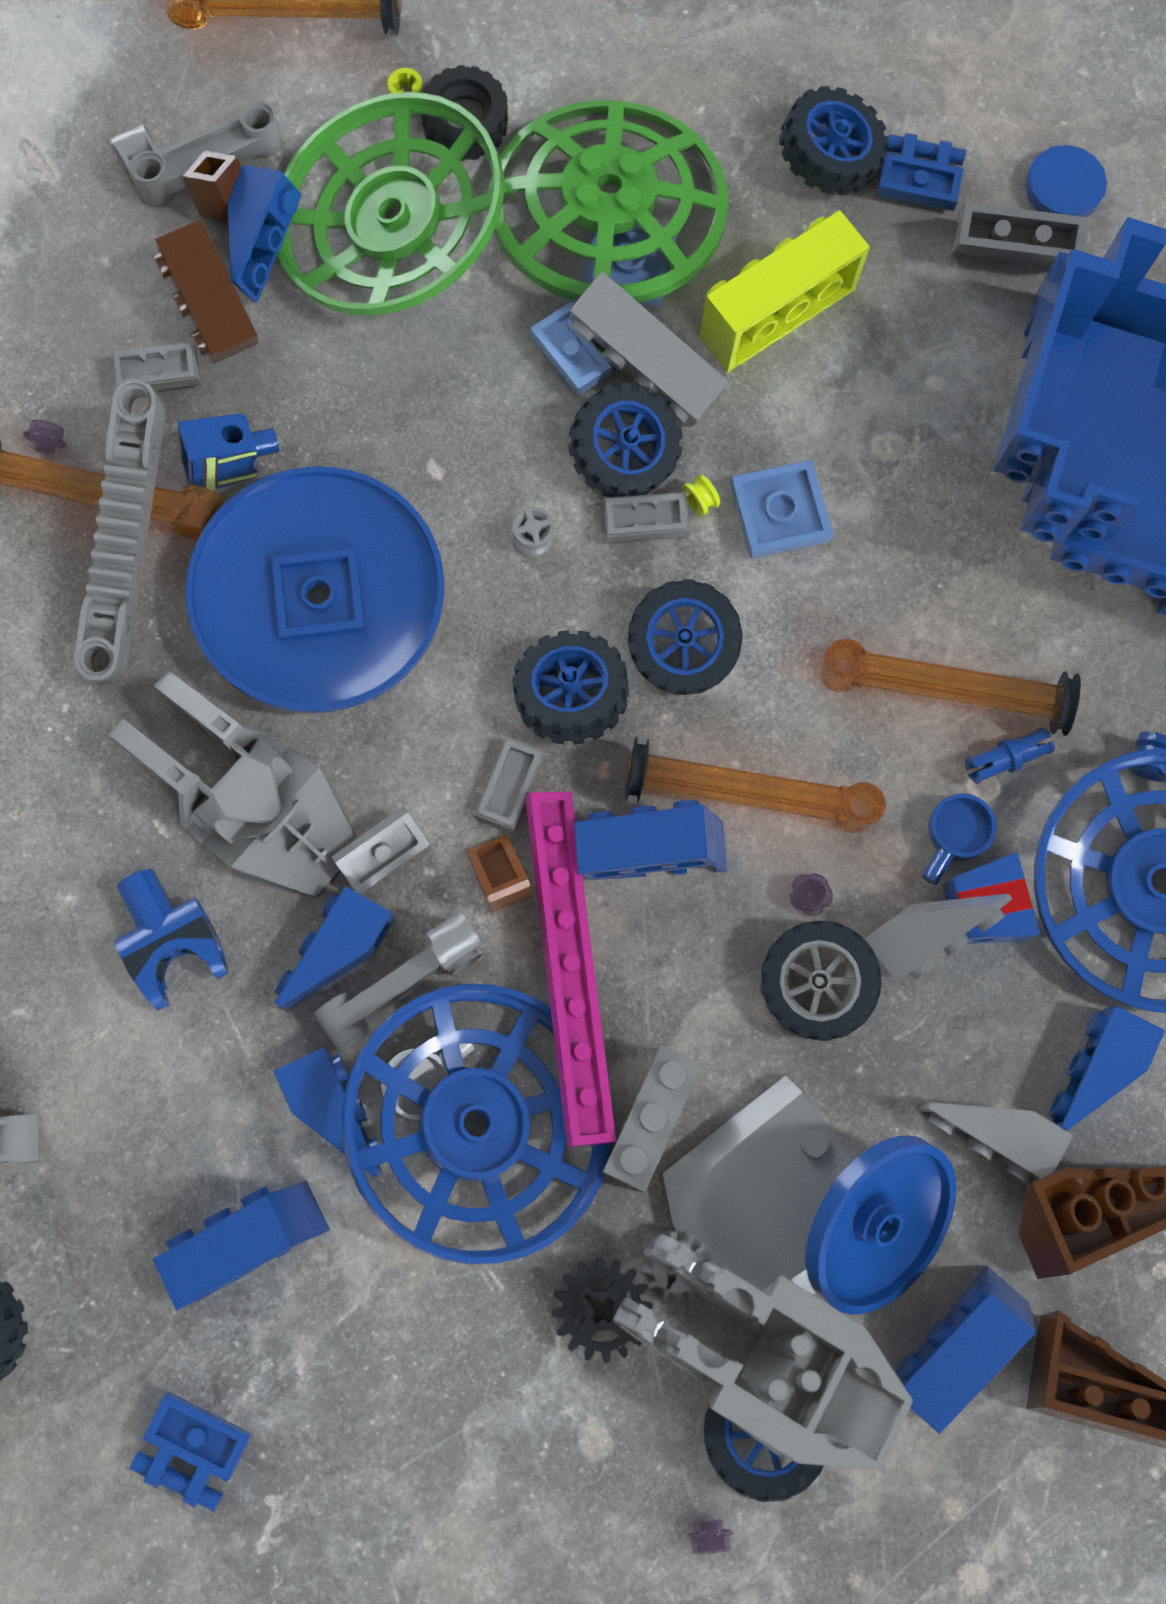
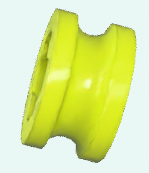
(404, 77)
(701, 495)

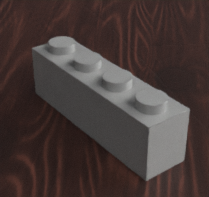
(646, 348)

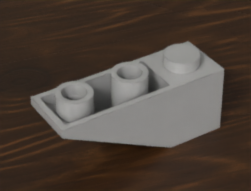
(925, 929)
(1015, 1137)

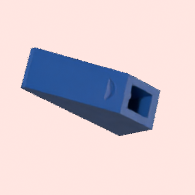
(257, 221)
(344, 941)
(1113, 1057)
(316, 1097)

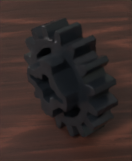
(588, 1326)

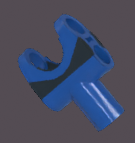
(163, 936)

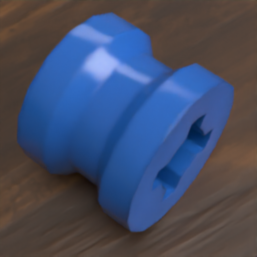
(1152, 772)

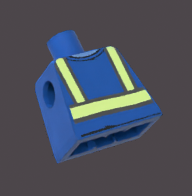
(222, 450)

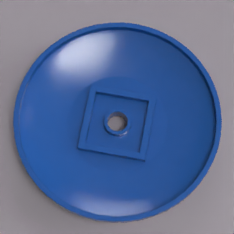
(306, 532)

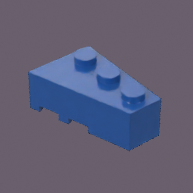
(650, 841)
(238, 1242)
(966, 1349)

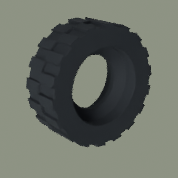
(467, 84)

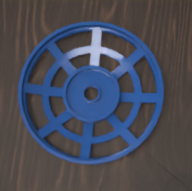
(1127, 880)
(444, 1133)

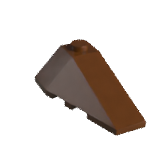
(1089, 1215)

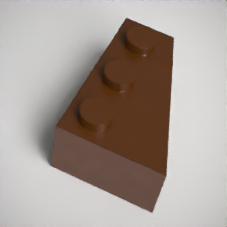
(205, 292)
(1093, 1384)

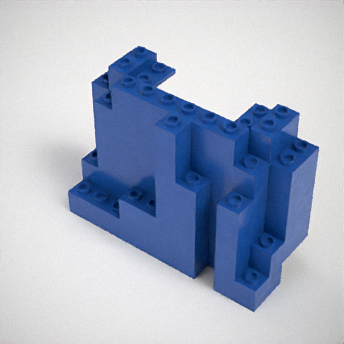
(1094, 413)

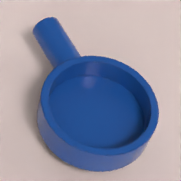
(959, 830)

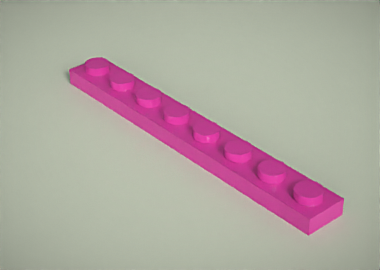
(570, 971)

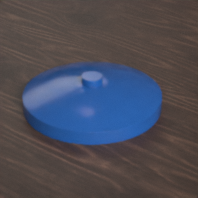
(880, 1224)

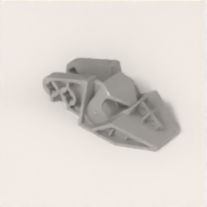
(267, 816)
(811, 1380)

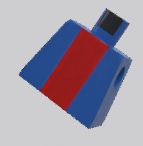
(997, 878)

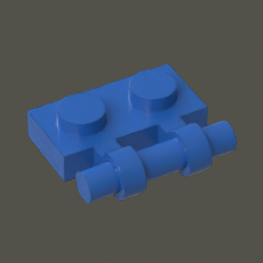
(918, 179)
(196, 1438)

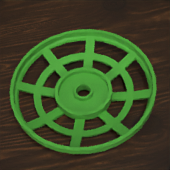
(388, 189)
(616, 211)

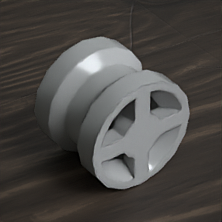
(533, 522)

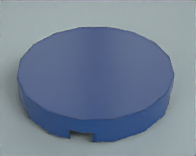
(1066, 181)

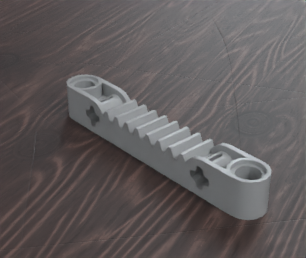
(122, 531)

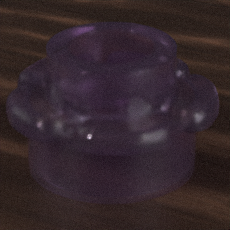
(44, 436)
(815, 883)
(710, 1537)

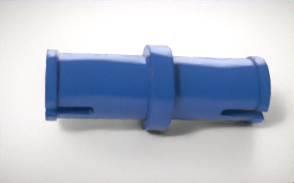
(1009, 755)

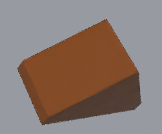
(499, 873)

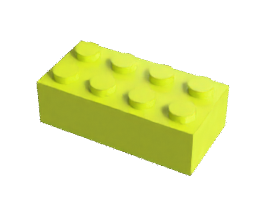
(782, 290)

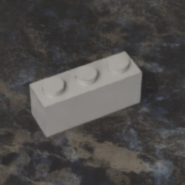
(1017, 233)
(652, 1118)

